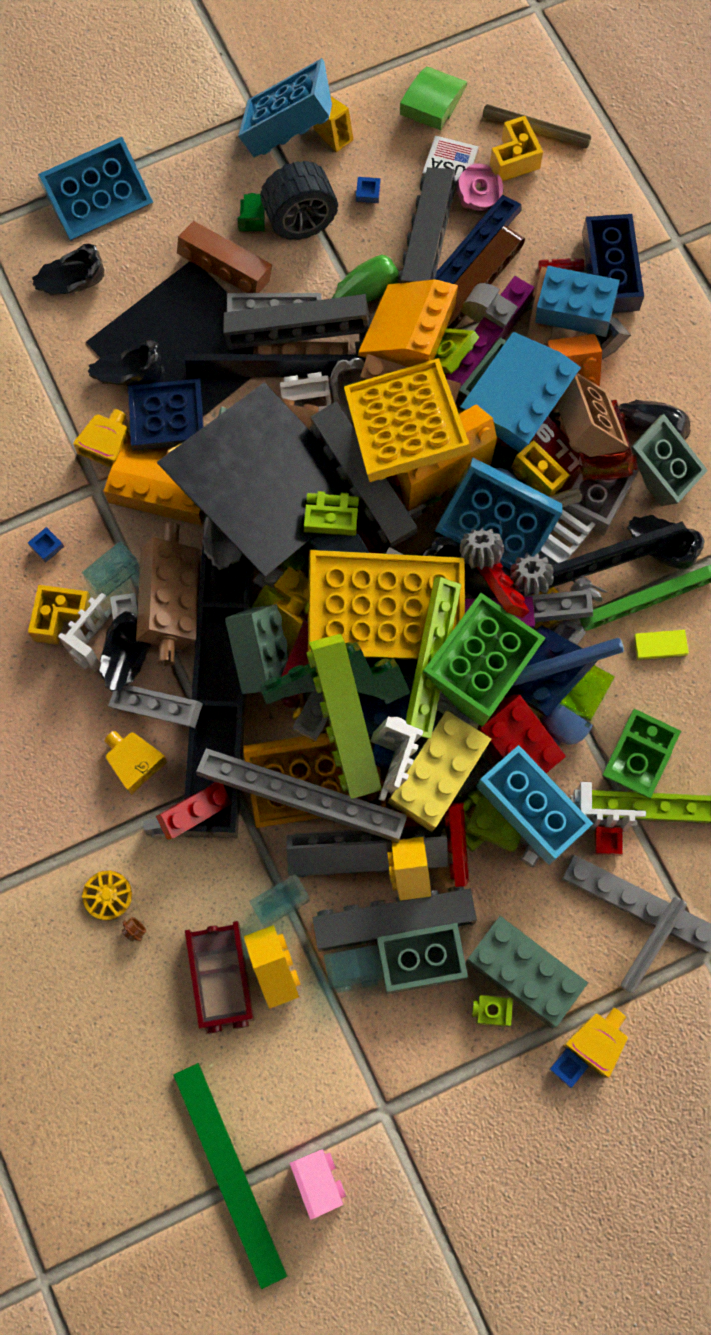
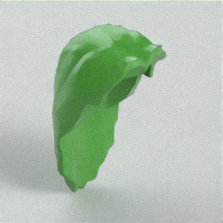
(369, 279)

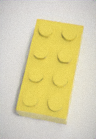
(439, 771)

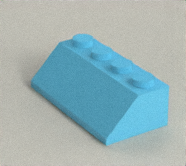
(533, 804)

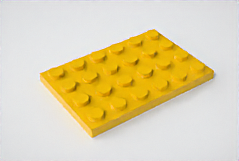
(406, 420)
(377, 599)

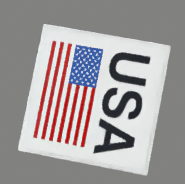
(450, 155)

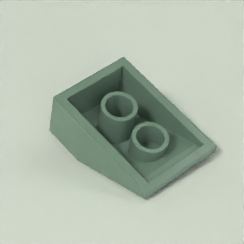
(667, 462)

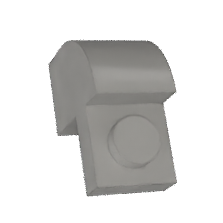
(487, 303)

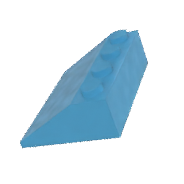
(286, 109)
(95, 188)
(521, 388)
(500, 503)

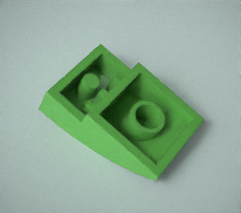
(432, 97)
(641, 753)

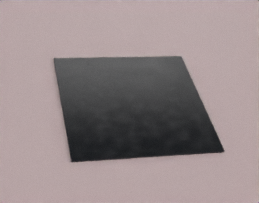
(183, 318)
(254, 476)

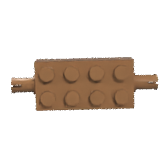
(168, 594)

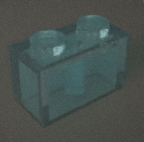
(111, 569)
(280, 901)
(353, 968)

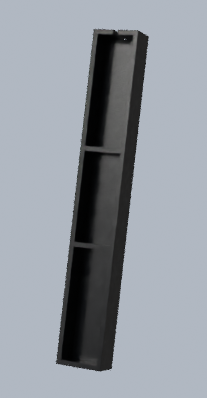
(218, 685)

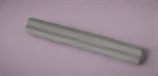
(653, 944)

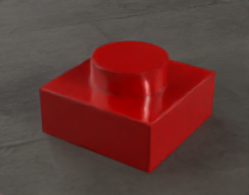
(608, 841)

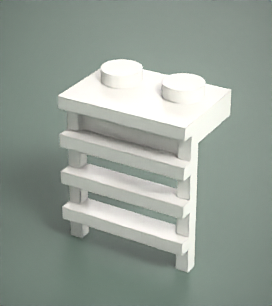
(312, 387)
(556, 550)
(76, 642)
(398, 737)
(583, 800)

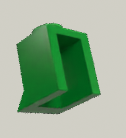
(251, 213)

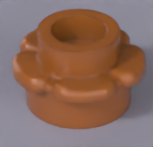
(133, 929)

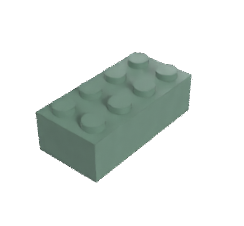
(527, 972)

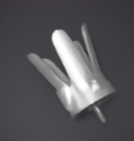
(585, 584)

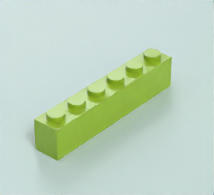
(344, 715)

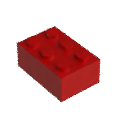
(516, 725)

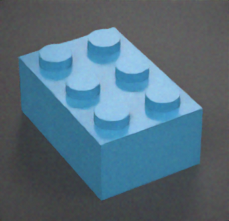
(576, 301)

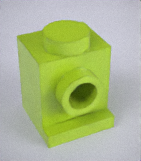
(504, 1011)

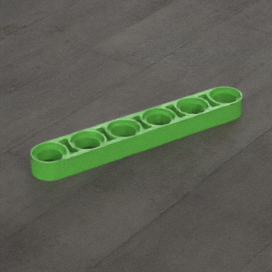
(647, 598)

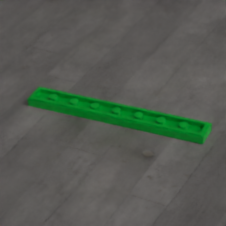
(230, 1176)

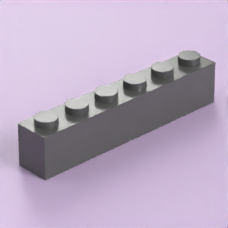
(428, 225)
(296, 322)
(378, 496)
(357, 851)
(365, 924)

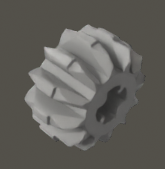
(481, 548)
(531, 574)

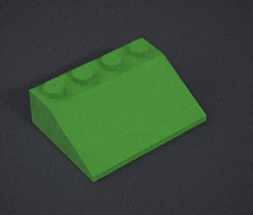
(482, 658)

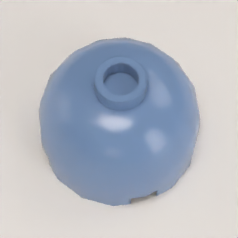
(565, 726)

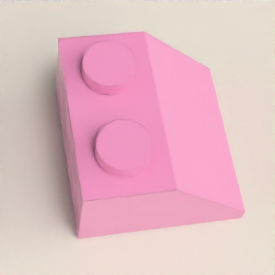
(317, 1183)

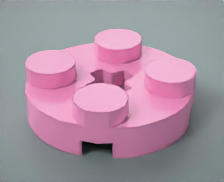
(473, 198)

